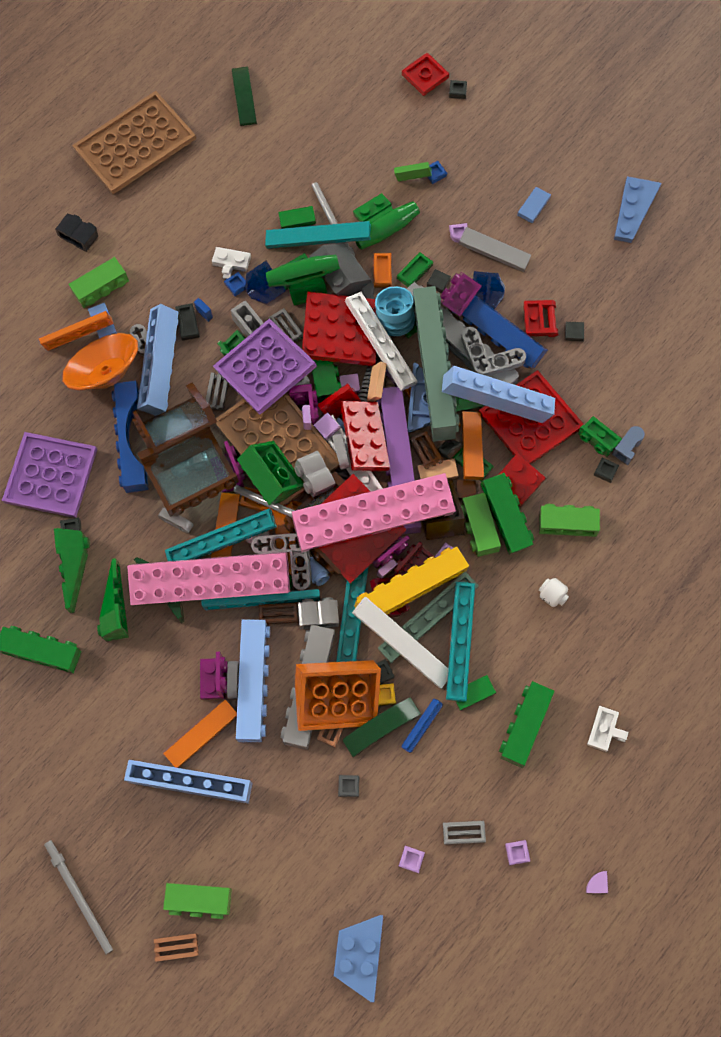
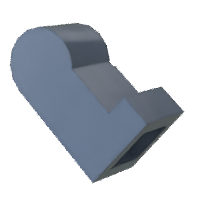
(631, 439)

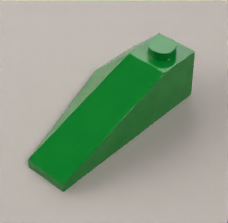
(73, 552)
(113, 612)

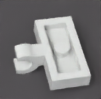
(230, 260)
(604, 729)

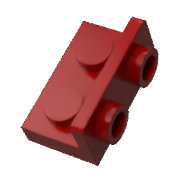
(332, 404)

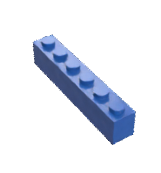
(502, 331)

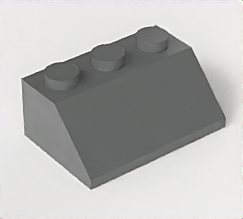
(350, 276)

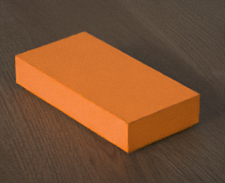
(382, 270)

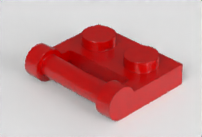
(534, 318)

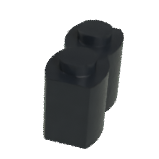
(77, 232)

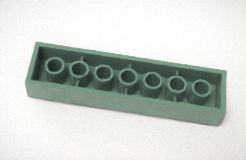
(435, 362)

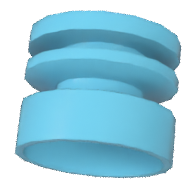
(395, 310)

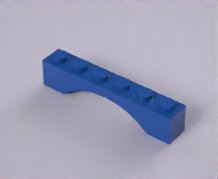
(133, 473)

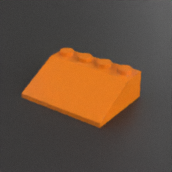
(336, 694)

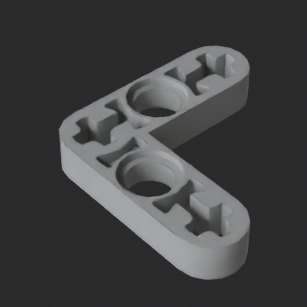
(489, 361)
(294, 553)

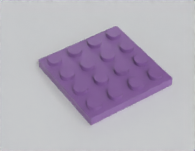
(264, 366)
(49, 474)

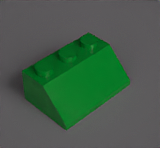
(270, 472)

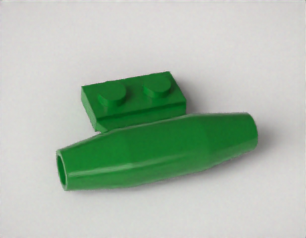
(384, 219)
(303, 276)

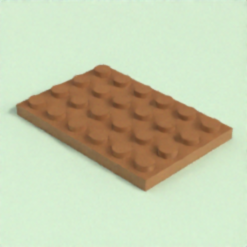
(134, 142)
(278, 423)

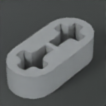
(138, 327)
(341, 451)
(176, 521)
(232, 679)

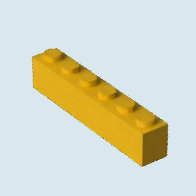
(417, 581)

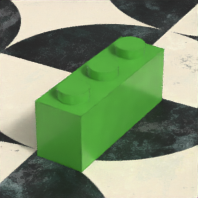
(99, 282)
(569, 520)
(480, 525)
(197, 900)

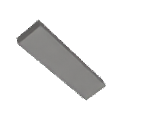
(494, 249)

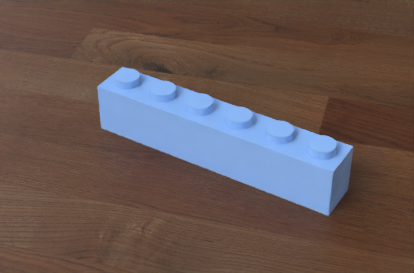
(158, 360)
(498, 394)
(252, 681)
(188, 781)

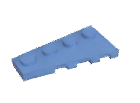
(635, 202)

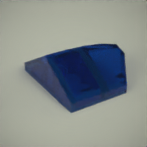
(257, 285)
(491, 289)

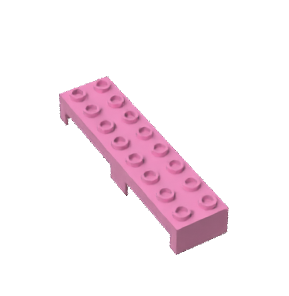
(373, 512)
(208, 578)

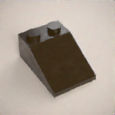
(447, 525)

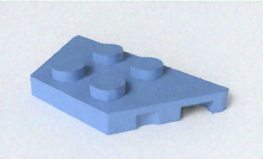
(418, 406)
(359, 956)

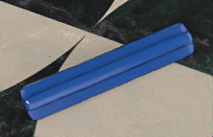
(422, 725)

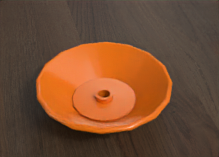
(101, 362)

